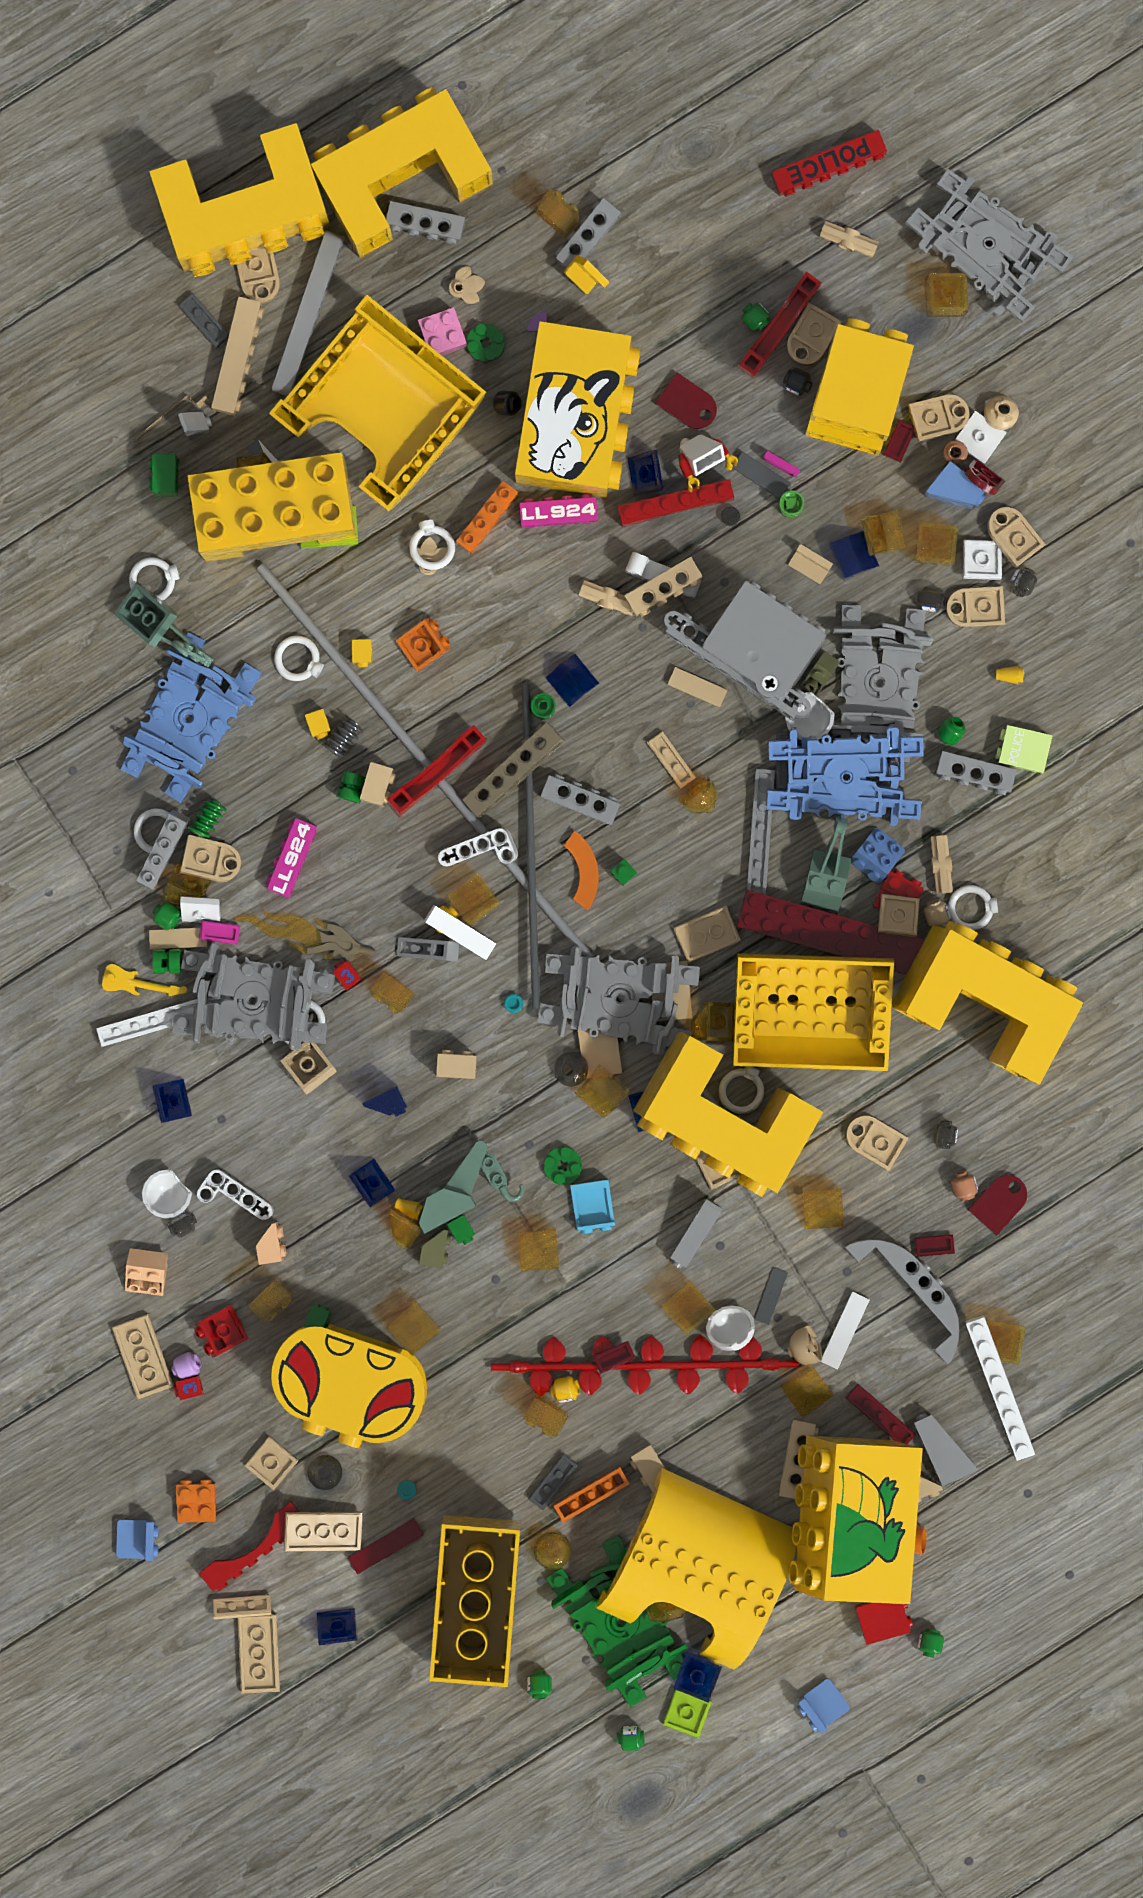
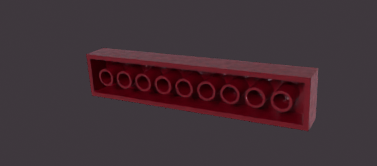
(824, 931)

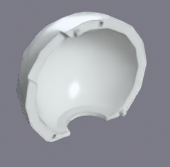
(816, 723)
(165, 1194)
(730, 1328)

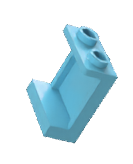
(592, 1206)

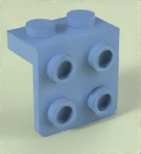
(877, 855)
(137, 1539)
(823, 1705)

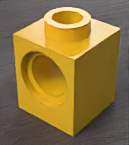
(362, 652)
(318, 724)

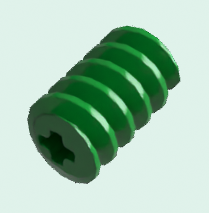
(207, 818)

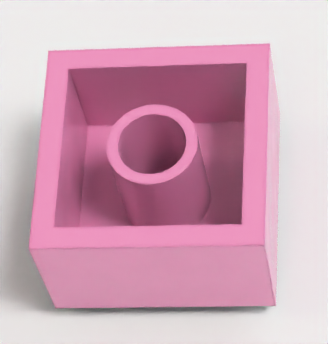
(443, 332)

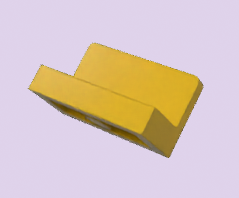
(584, 274)

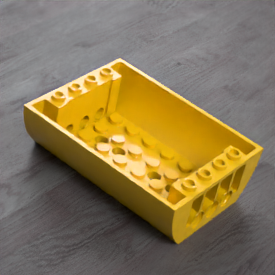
(811, 1030)

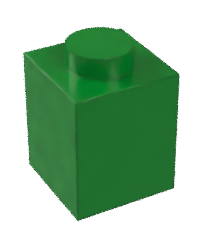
(623, 872)
(461, 1230)
(318, 1316)

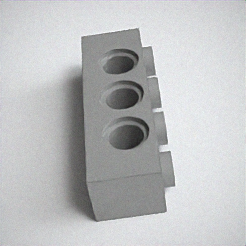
(602, 209)
(436, 218)
(1005, 774)
(551, 794)
(163, 849)

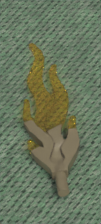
(316, 941)

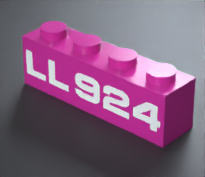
(558, 512)
(292, 857)

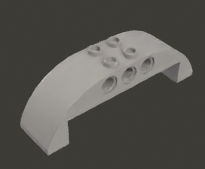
(941, 1308)

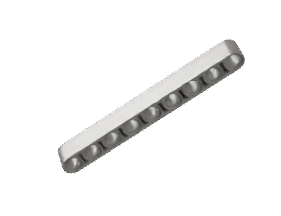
(308, 313)

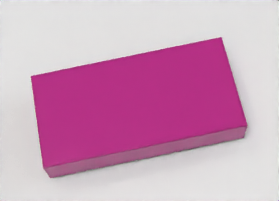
(781, 464)
(219, 932)

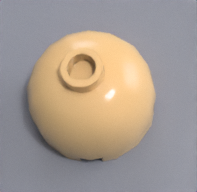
(804, 1347)

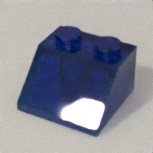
(853, 555)
(389, 1102)

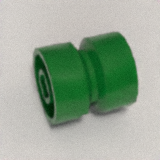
(543, 706)
(351, 787)
(174, 961)

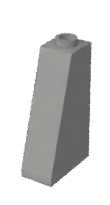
(695, 1233)
(945, 1455)

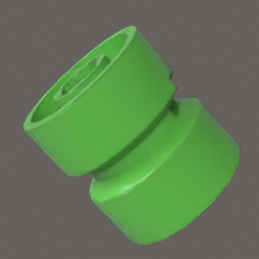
(791, 504)

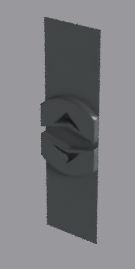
(771, 1296)

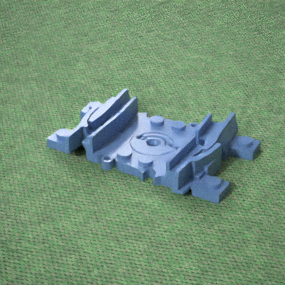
(191, 739)
(830, 761)

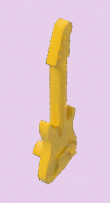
(118, 979)

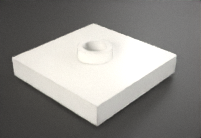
(980, 437)
(981, 560)
(200, 909)

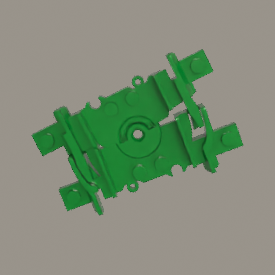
(614, 1640)

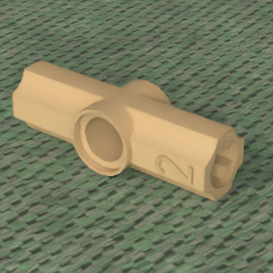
(849, 239)
(605, 597)
(941, 864)

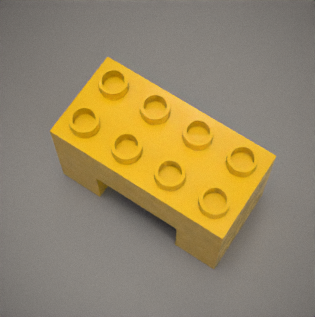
(390, 155)
(247, 217)
(860, 387)
(272, 506)
(1036, 1009)
(759, 1152)

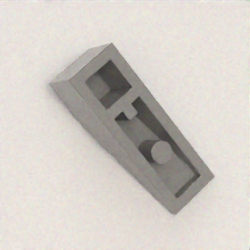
(195, 424)
(428, 949)

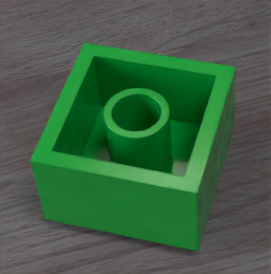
(164, 475)

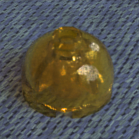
(701, 796)
(552, 1550)

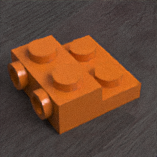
(424, 644)
(196, 1501)

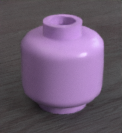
(186, 1365)

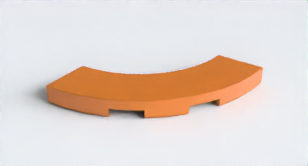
(587, 869)

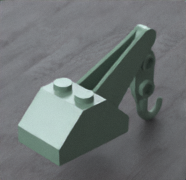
(152, 618)
(827, 874)
(456, 1195)

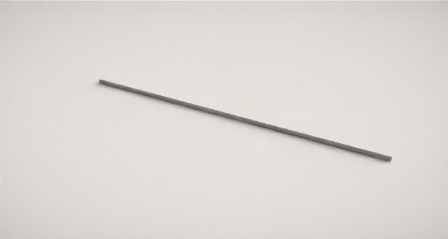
(424, 761)

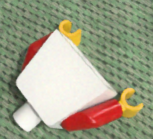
(700, 455)

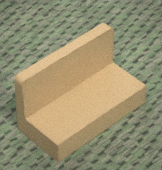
(810, 564)

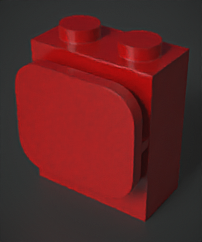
(883, 1621)

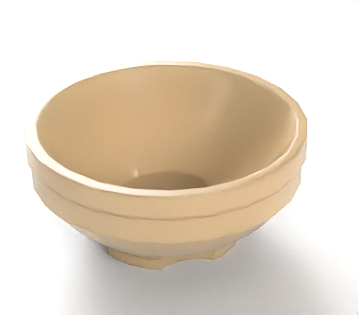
(996, 418)

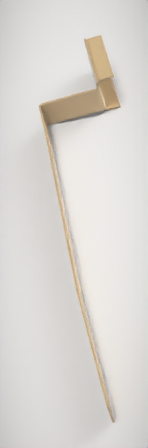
(200, 403)

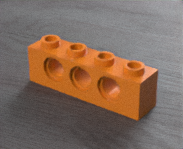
(487, 518)
(591, 1494)

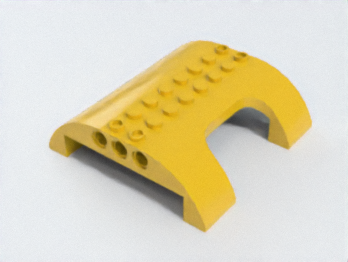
(386, 394)
(707, 1560)

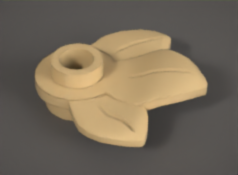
(469, 285)
(430, 553)

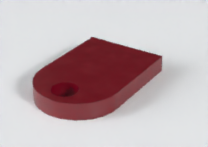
(686, 402)
(984, 477)
(998, 1204)

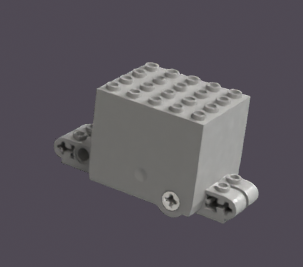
(756, 647)

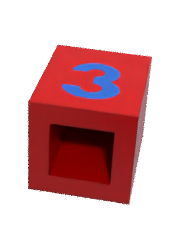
(346, 974)
(188, 1388)

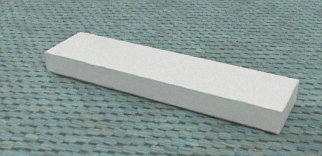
(459, 932)
(844, 1330)

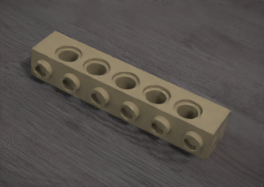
(481, 807)

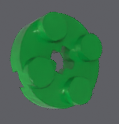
(488, 353)
(560, 1176)

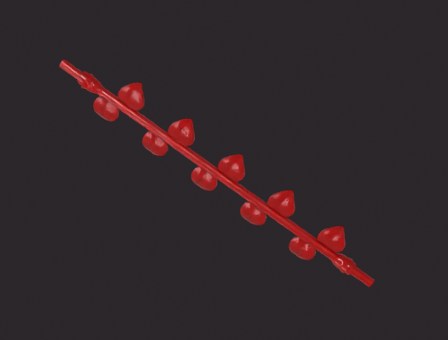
(638, 1377)

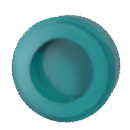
(513, 1003)
(406, 1489)

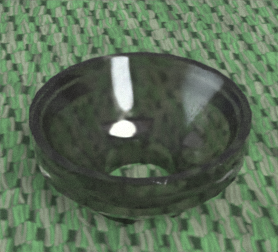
(579, 1065)
(332, 1465)

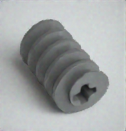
(343, 737)

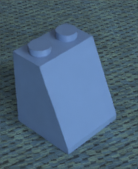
(955, 488)

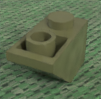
(820, 673)
(433, 1251)

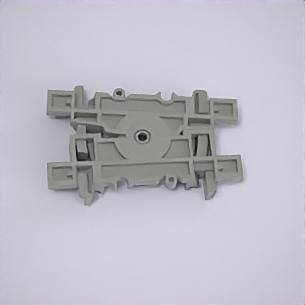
(967, 246)
(897, 670)
(608, 980)
(276, 1007)

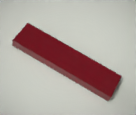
(880, 1415)
(385, 1546)

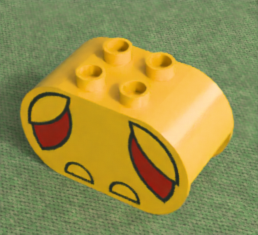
(349, 1384)

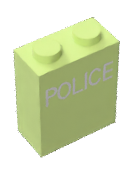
(1023, 749)

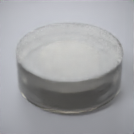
(730, 516)

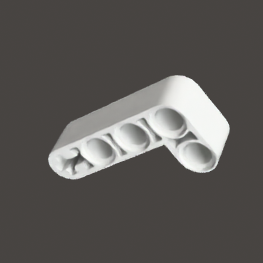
(647, 569)
(475, 849)
(238, 1197)

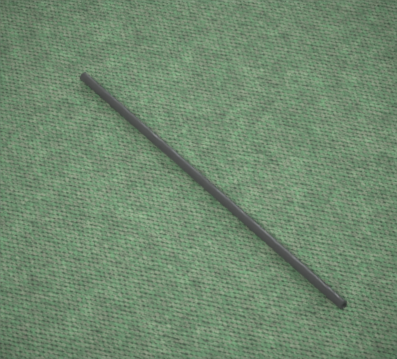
(531, 855)

